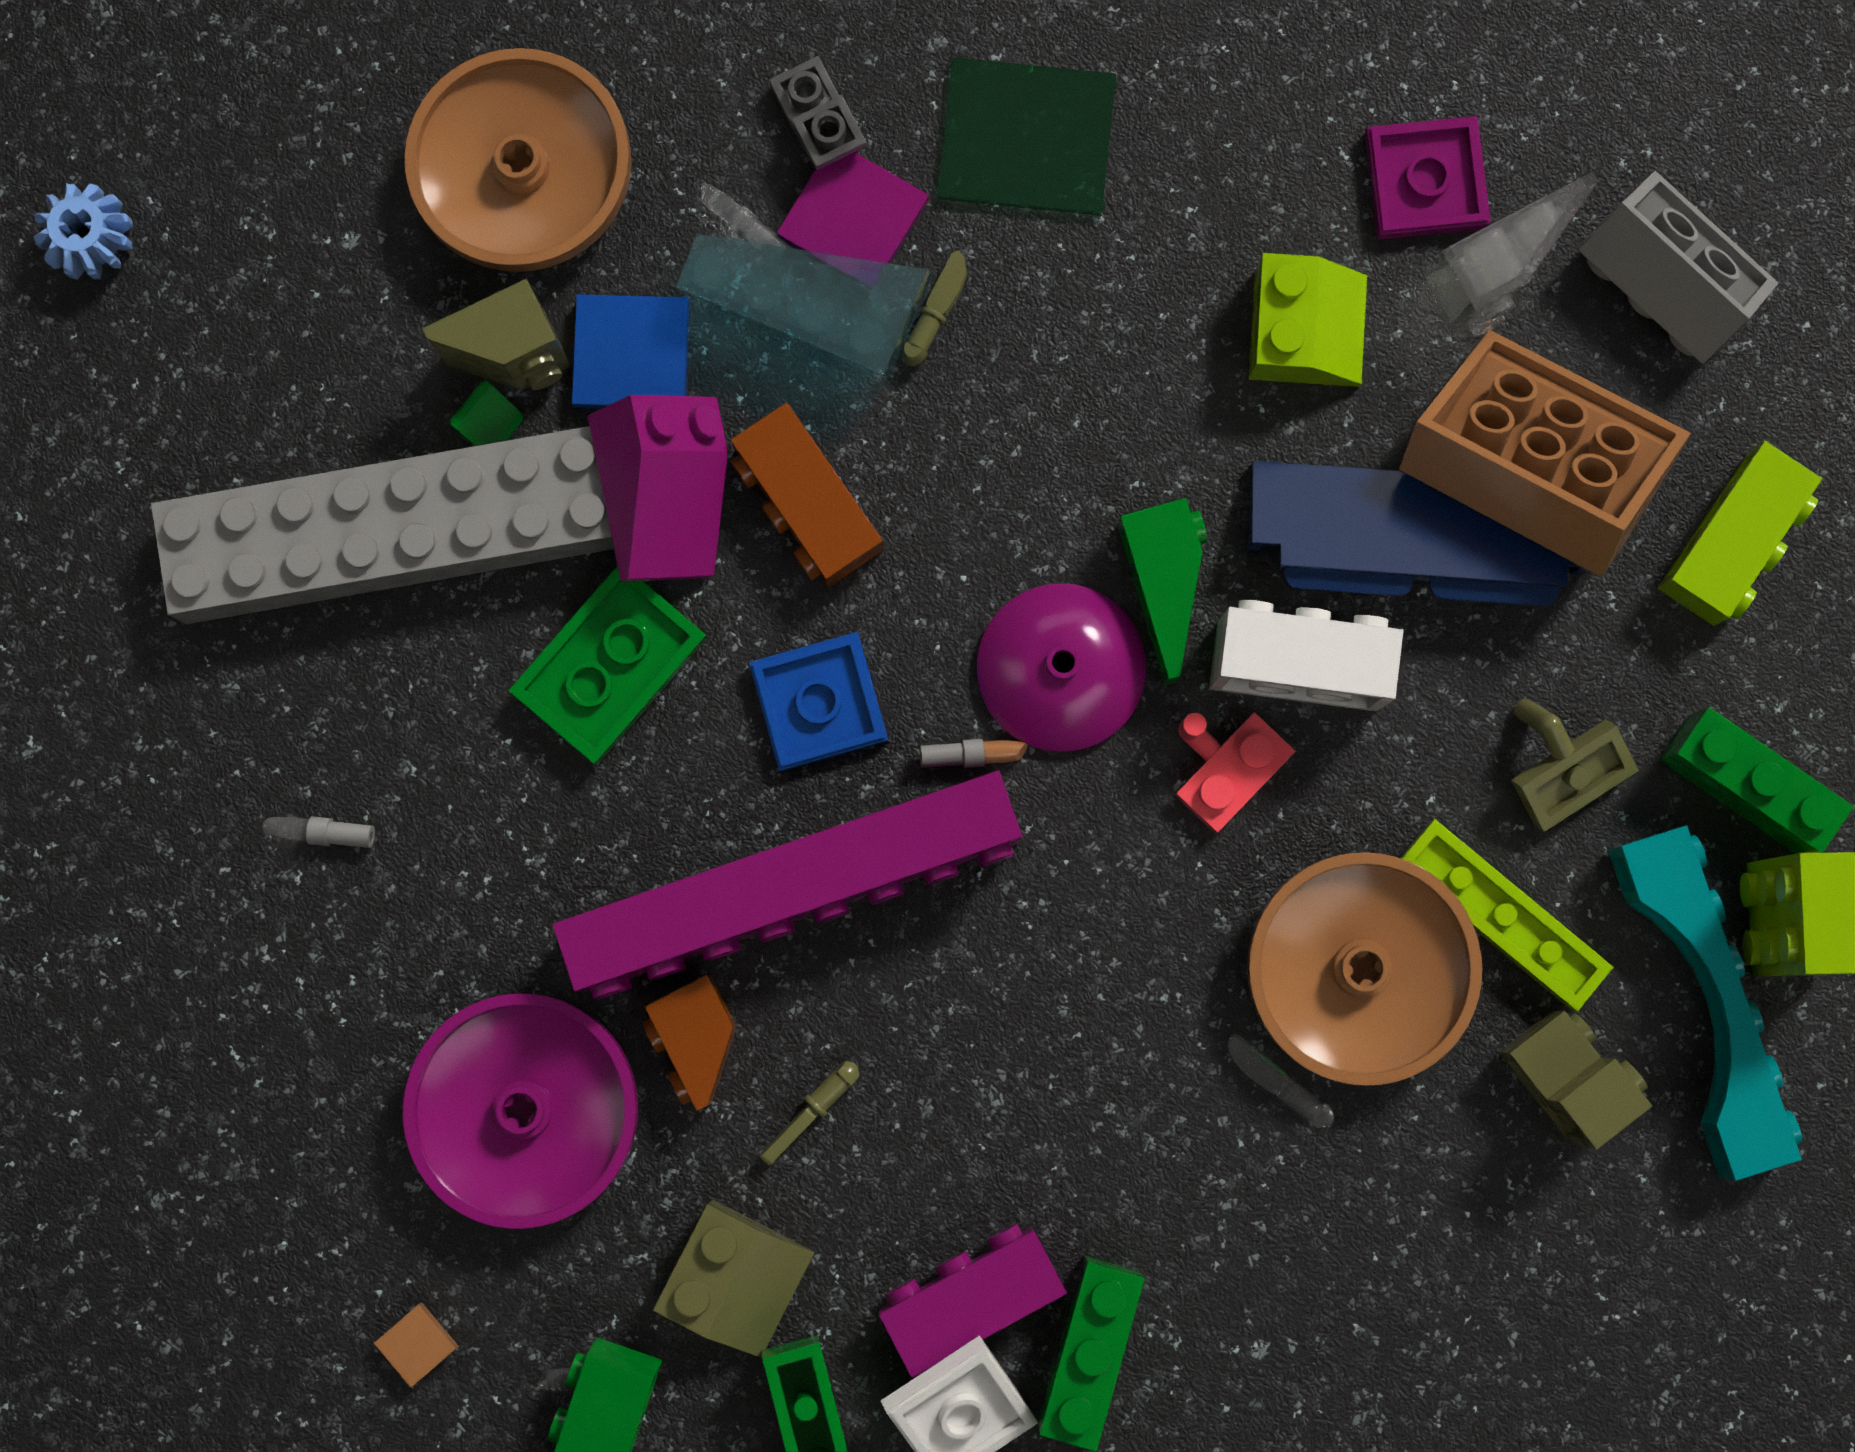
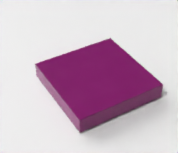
(1427, 177)
(854, 211)

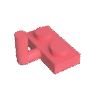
(1231, 770)

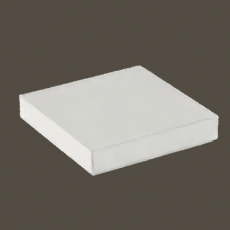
(960, 1405)

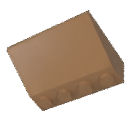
(1543, 452)

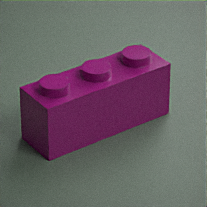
(970, 1298)

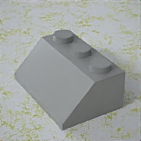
(1678, 268)

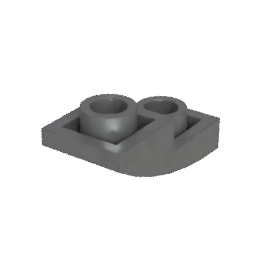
(817, 113)

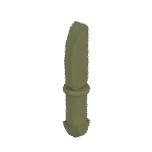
(937, 308)
(818, 1103)

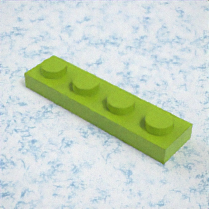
(1511, 918)

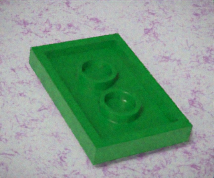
(608, 665)

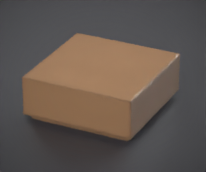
(416, 1344)

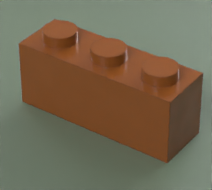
(805, 496)

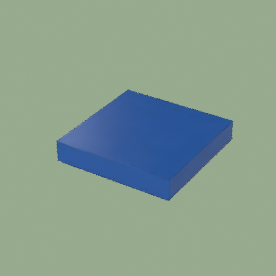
(629, 348)
(818, 702)

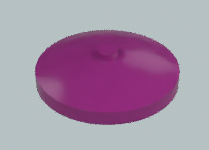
(520, 1110)

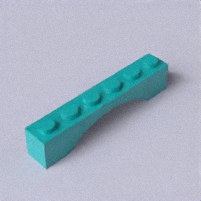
(1744, 1112)

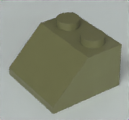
(502, 340)
(733, 1280)

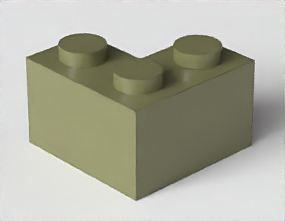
(1574, 1086)

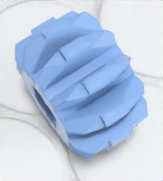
(68, 216)

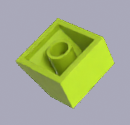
(1307, 321)

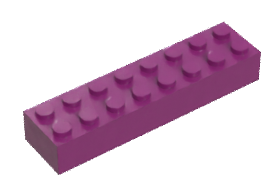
(787, 884)

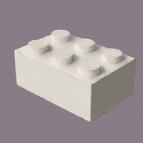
(1306, 656)

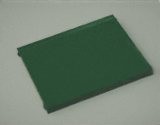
(1027, 136)

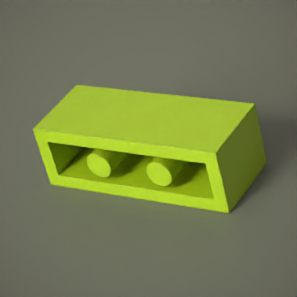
(1742, 535)

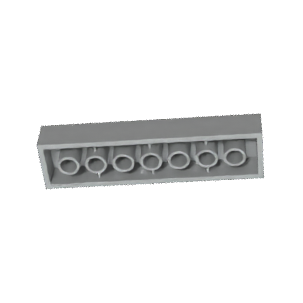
(381, 526)

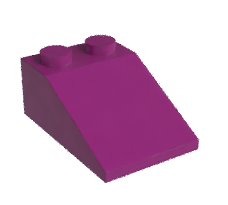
(662, 483)

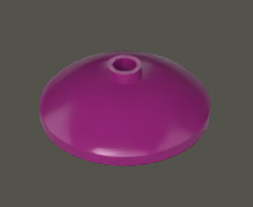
(1053, 707)

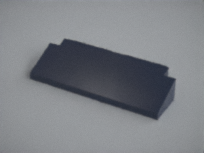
(1385, 530)

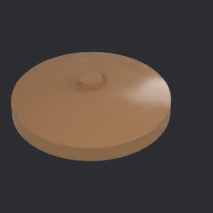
(518, 159)
(1364, 968)

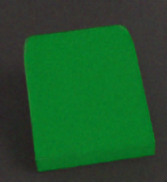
(486, 417)

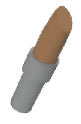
(971, 753)

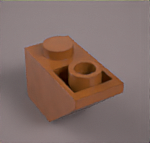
(697, 1036)

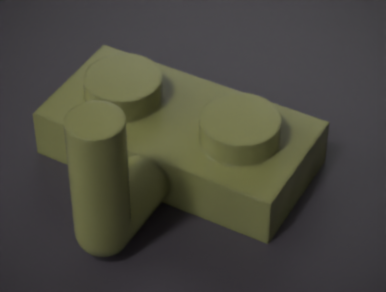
(1575, 769)

